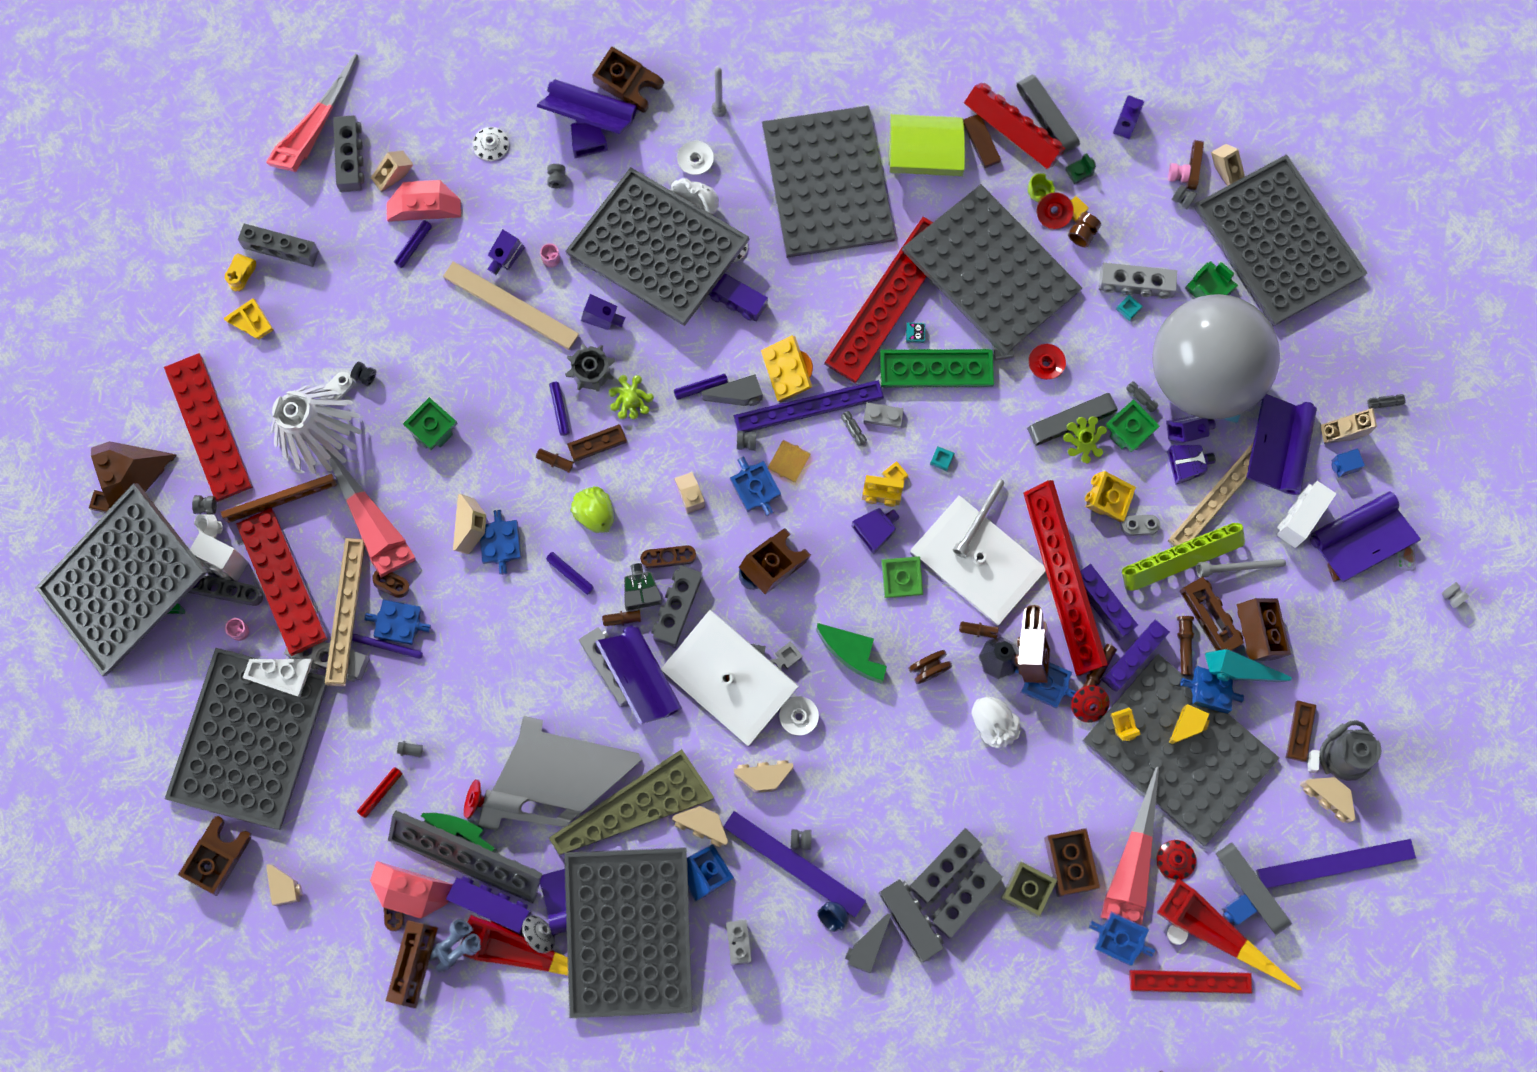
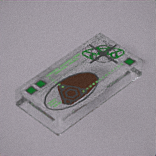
(1405, 559)

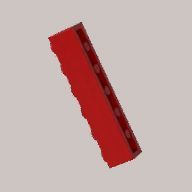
(1014, 125)

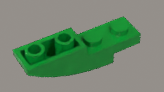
(457, 826)

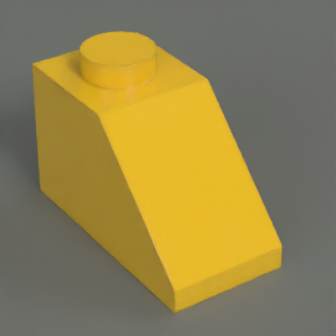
(1190, 723)

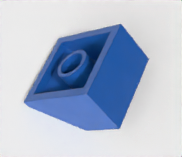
(706, 872)

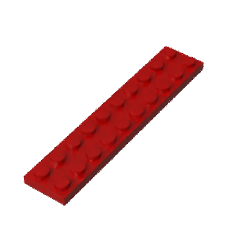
(878, 314)
(1065, 578)

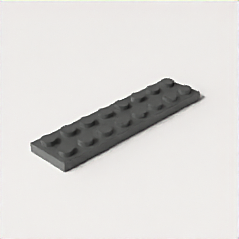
(464, 856)

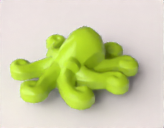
(630, 397)
(1085, 438)

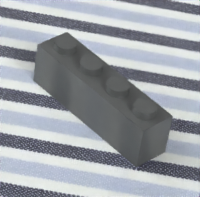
(910, 920)

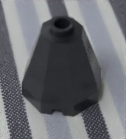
(999, 657)

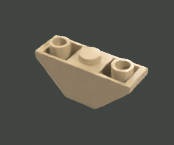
(1349, 427)
(468, 525)
(764, 776)
(1331, 795)
(702, 823)

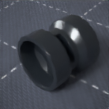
(363, 373)

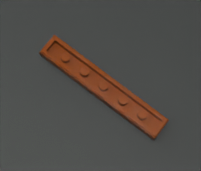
(279, 498)

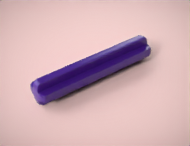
(412, 244)
(700, 386)
(559, 408)
(570, 573)

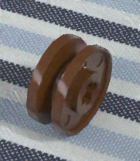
(930, 666)

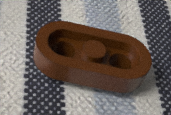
(392, 582)

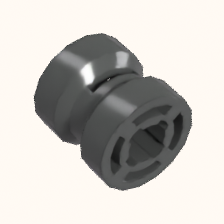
(556, 176)
(1180, 194)
(746, 440)
(206, 505)
(805, 839)

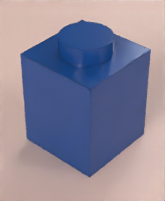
(1347, 463)
(1239, 910)

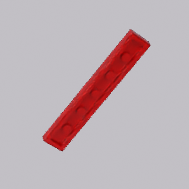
(1190, 981)

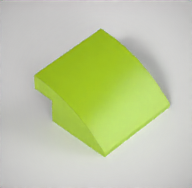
(926, 145)

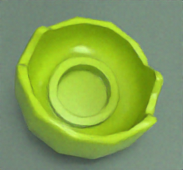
(1039, 187)

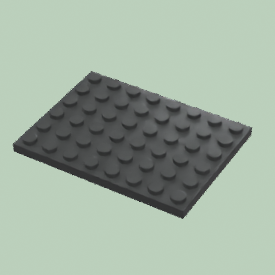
(828, 181)
(1280, 240)
(657, 246)
(992, 269)
(120, 579)
(244, 744)
(1198, 777)
(628, 932)

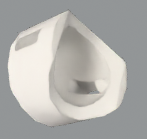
(208, 525)

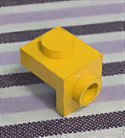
(1125, 724)

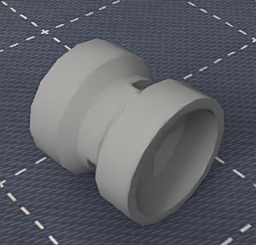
(1458, 598)

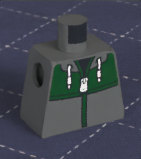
(640, 589)

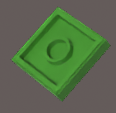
(902, 577)

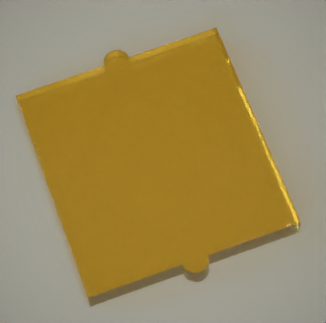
(789, 461)

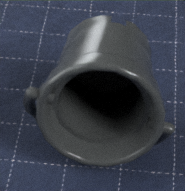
(1349, 752)

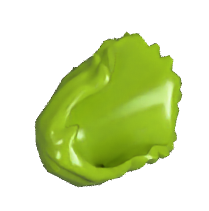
(592, 509)

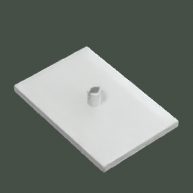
(990, 583)
(755, 684)

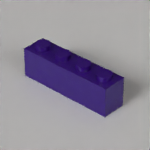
(739, 297)
(1107, 603)
(1135, 655)
(487, 904)

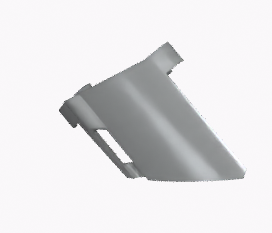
(553, 773)

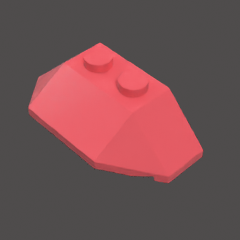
(423, 201)
(408, 891)

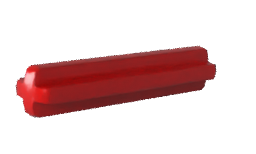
(379, 792)

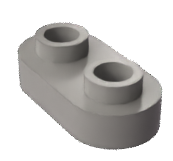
(1141, 525)

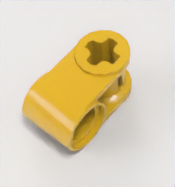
(239, 271)

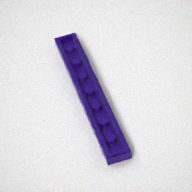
(808, 406)
(794, 863)
(1336, 863)

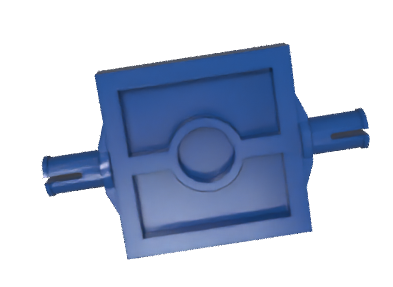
(755, 486)
(500, 542)
(397, 622)
(1054, 690)
(1211, 692)
(1121, 938)

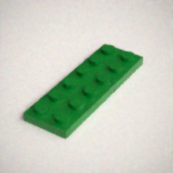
(936, 368)

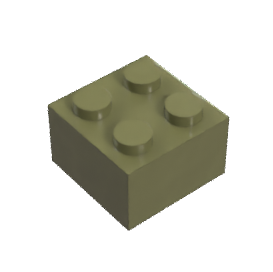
(1028, 889)

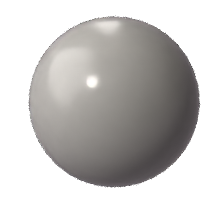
(1216, 356)

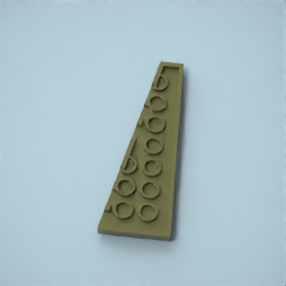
(655, 795)

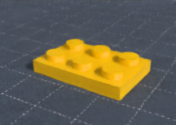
(786, 368)

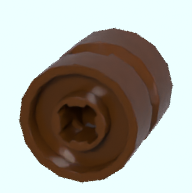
(1084, 229)

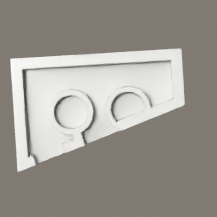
(280, 674)

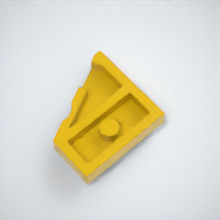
(250, 319)

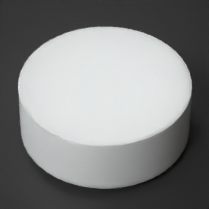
(1176, 935)

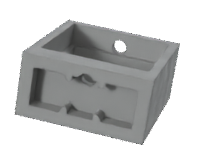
(738, 933)

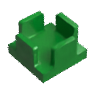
(1212, 281)
(430, 425)
(1131, 426)

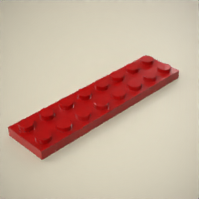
(208, 427)
(281, 582)

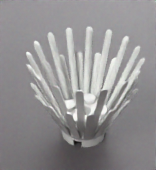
(303, 418)

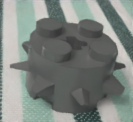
(586, 358)

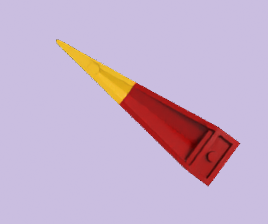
(1194, 915)
(510, 948)

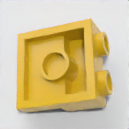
(882, 490)
(1109, 496)

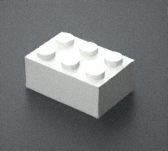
(1305, 513)
(218, 557)

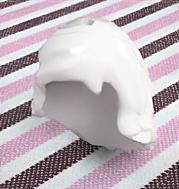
(697, 193)
(995, 722)

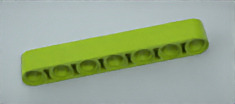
(1183, 556)

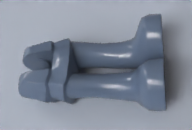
(443, 950)

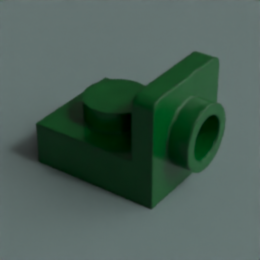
(1081, 169)

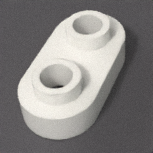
(335, 385)

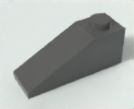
(738, 392)
(867, 948)

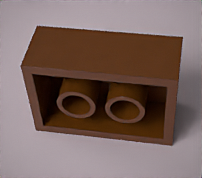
(1263, 629)
(1072, 862)

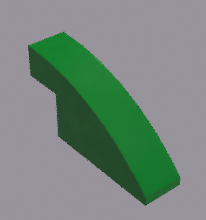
(852, 651)

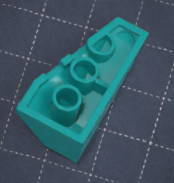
(1232, 666)

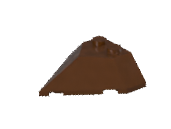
(123, 465)

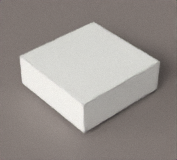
(1313, 761)

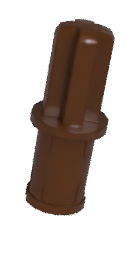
(554, 460)
(621, 618)
(978, 629)

